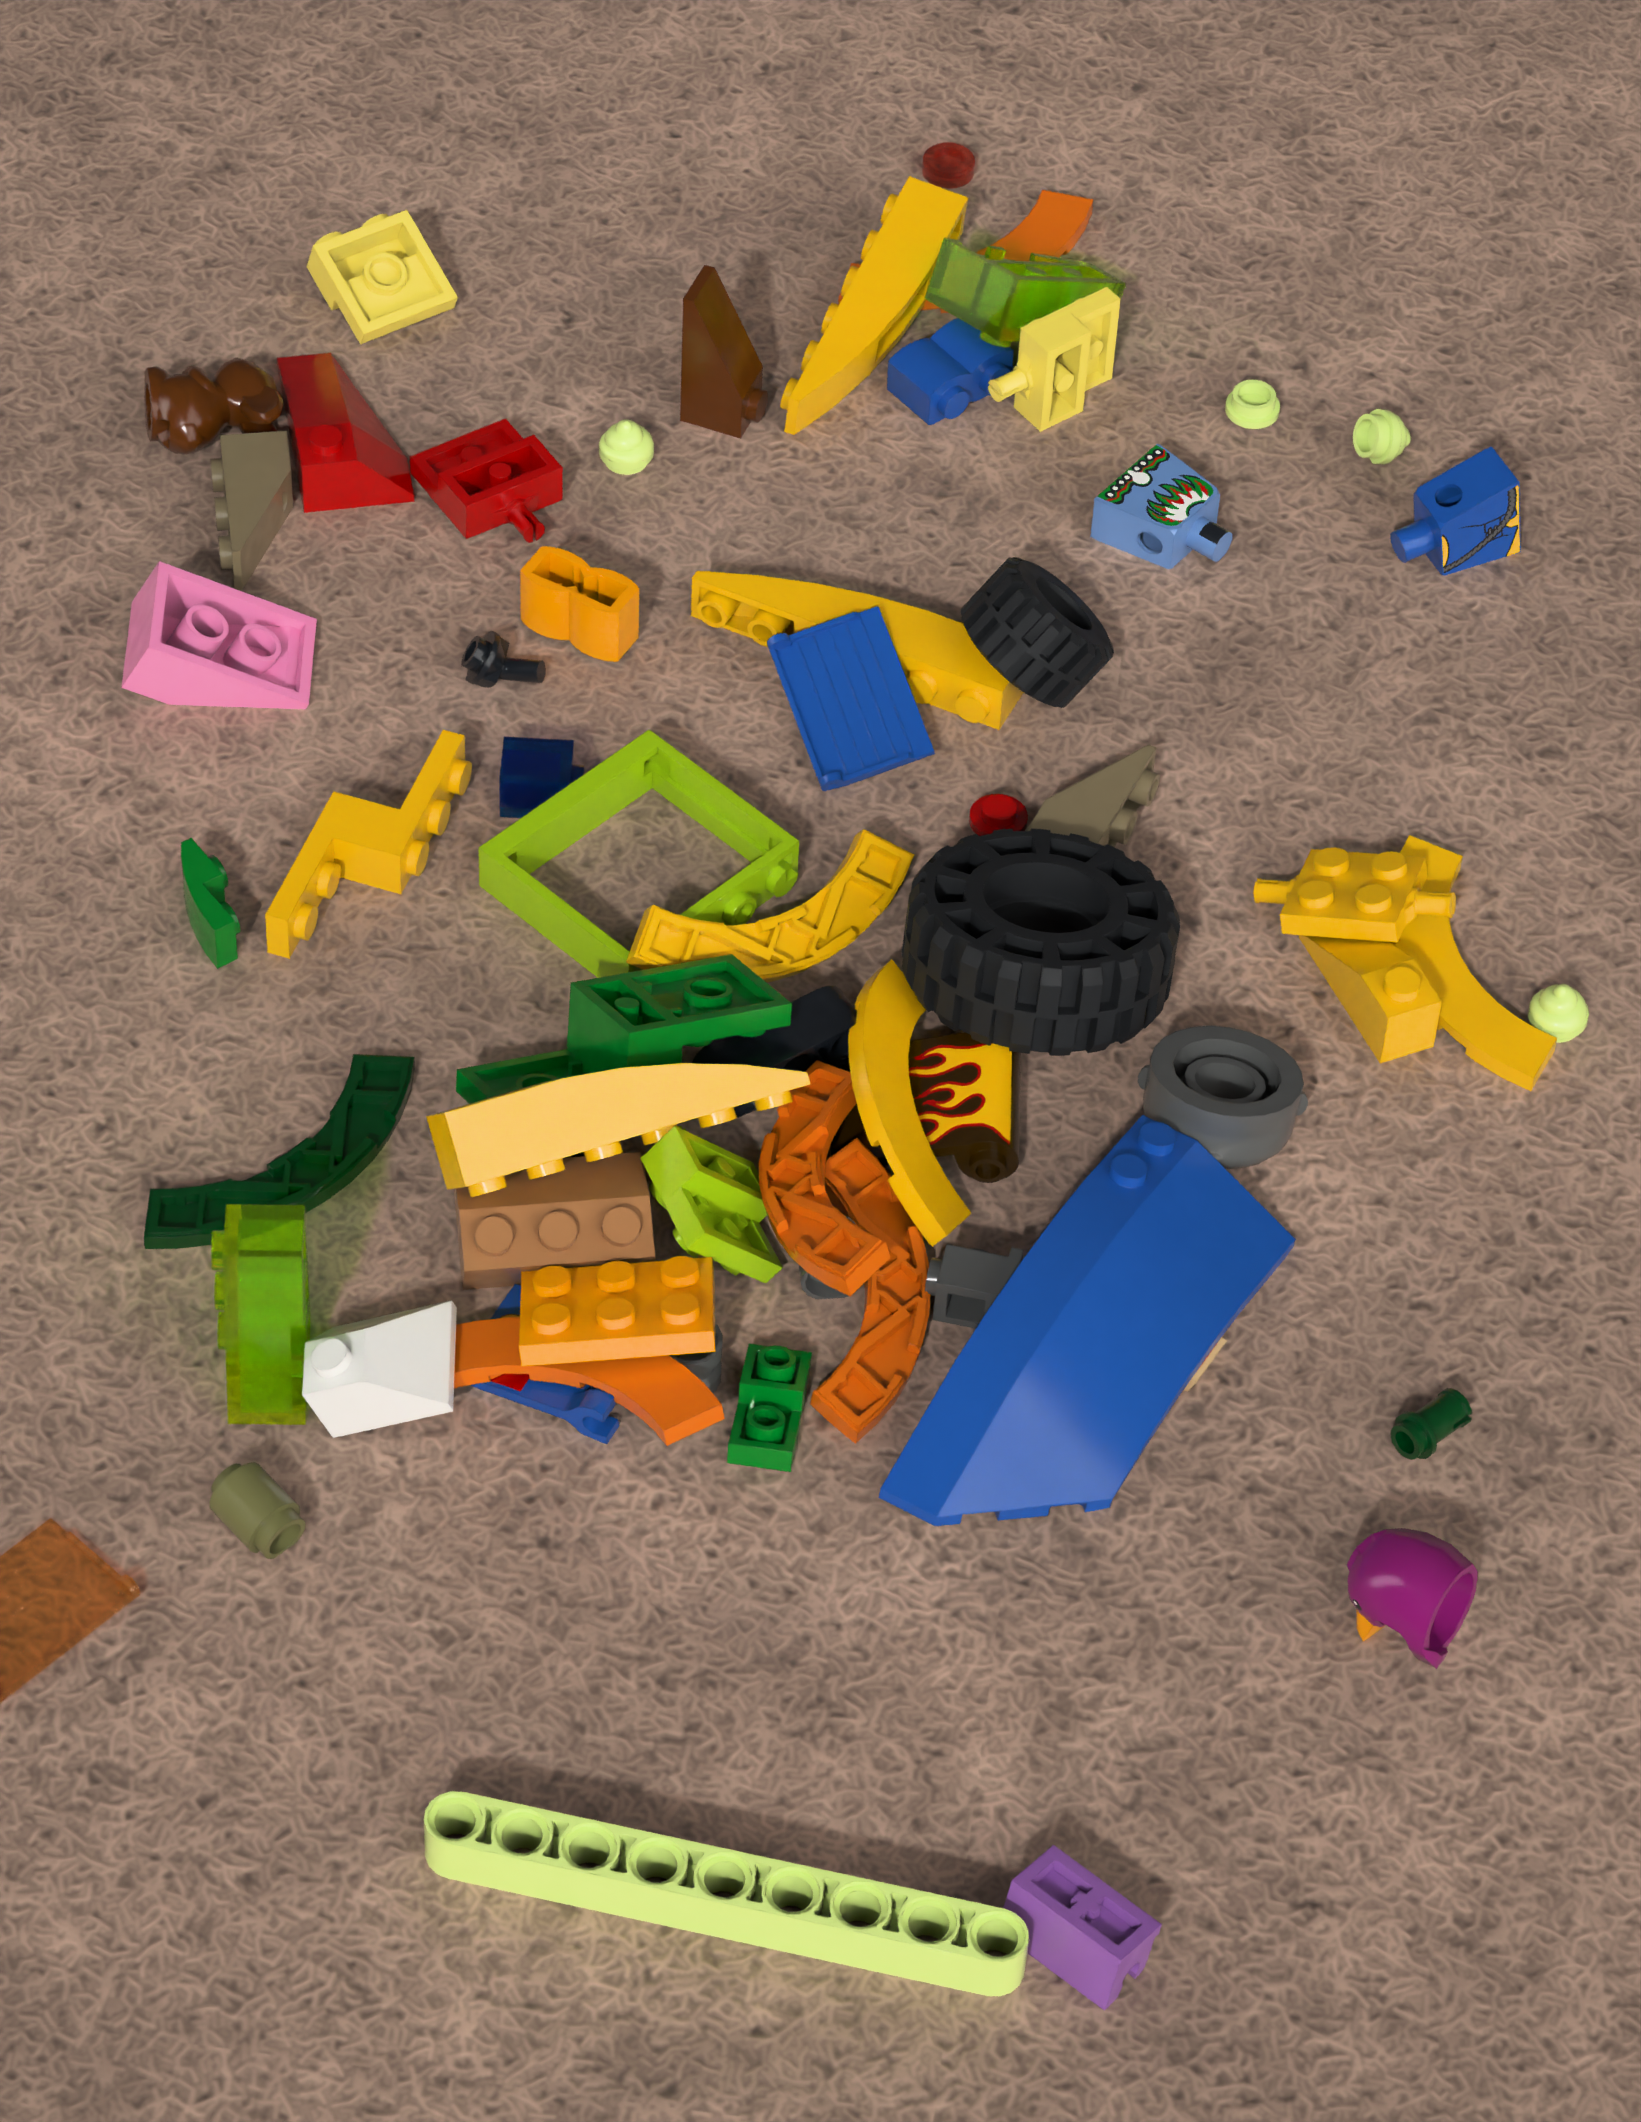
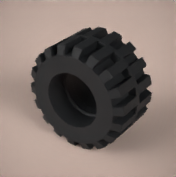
(1036, 632)

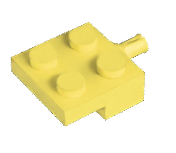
(1062, 359)

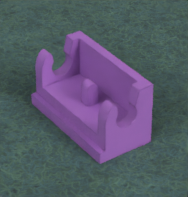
(1081, 1926)

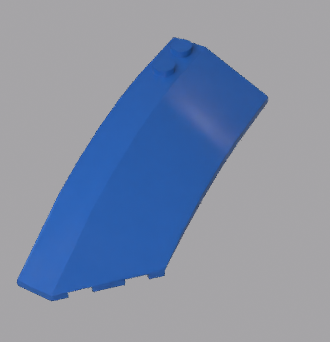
(1092, 1337)

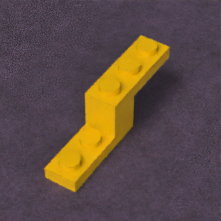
(367, 844)

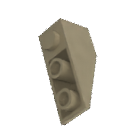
(256, 498)
(1104, 802)

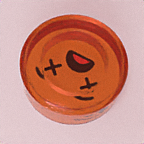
(948, 165)

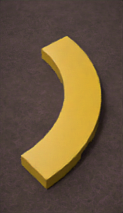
(791, 940)
(1467, 1010)
(886, 1105)

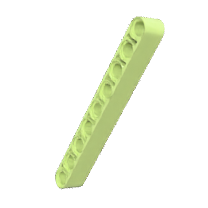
(749, 1916)

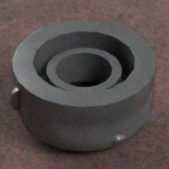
(1225, 1092)

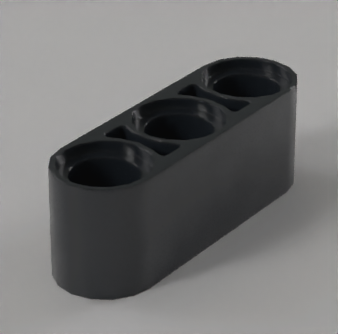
(816, 1033)

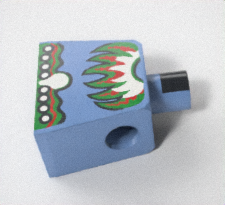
(1160, 512)

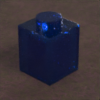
(534, 772)

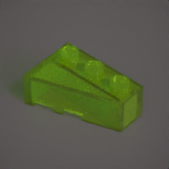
(1008, 294)
(264, 1311)

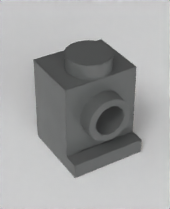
(968, 1283)

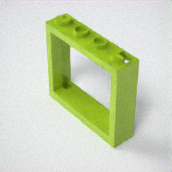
(598, 796)

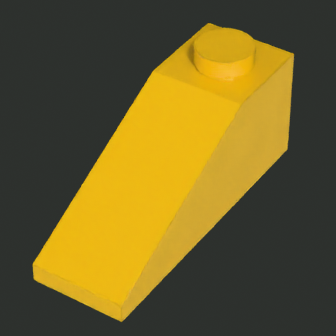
(1380, 992)

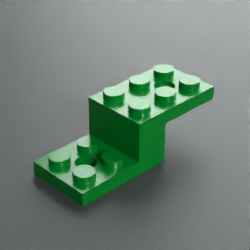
(641, 1022)

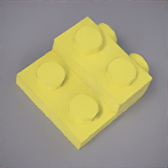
(380, 276)

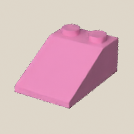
(216, 645)

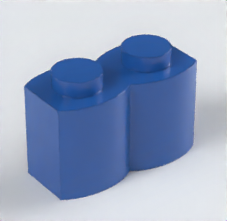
(946, 371)

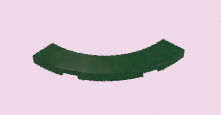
(304, 1175)

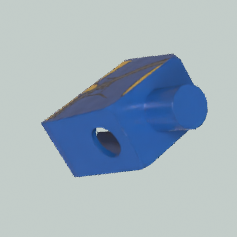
(1464, 516)

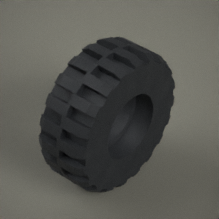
(1040, 941)

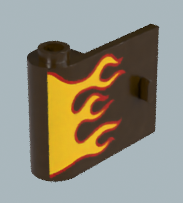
(964, 1102)

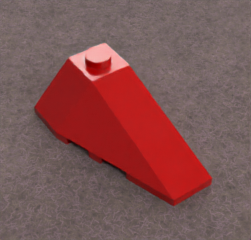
(337, 440)

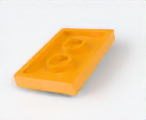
(617, 1311)

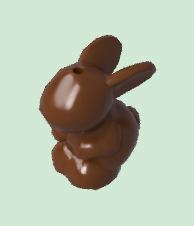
(191, 410)

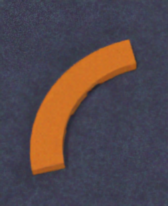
(1048, 230)
(795, 1190)
(895, 1298)
(650, 1387)

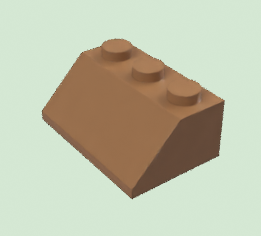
(562, 1219)

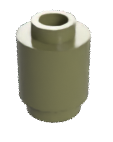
(256, 1509)

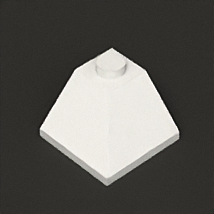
(382, 1370)

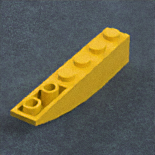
(877, 299)
(932, 649)
(592, 1116)

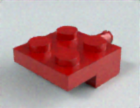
(491, 480)

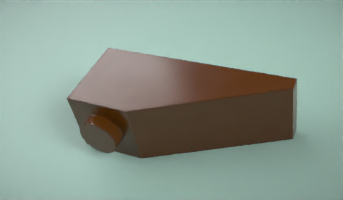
(718, 362)

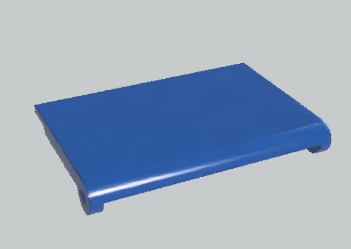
(850, 698)

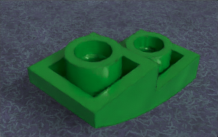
(205, 904)
(769, 1407)

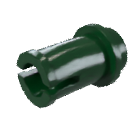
(1420, 1431)

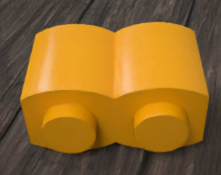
(579, 603)

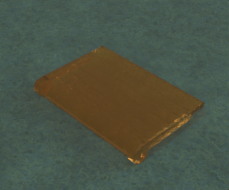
(51, 1601)

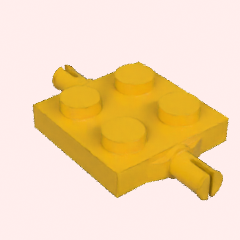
(1354, 895)

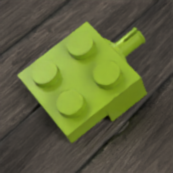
(712, 1203)

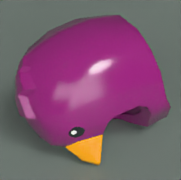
(1412, 1587)

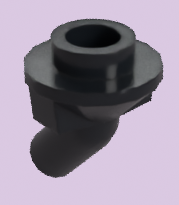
(488, 661)

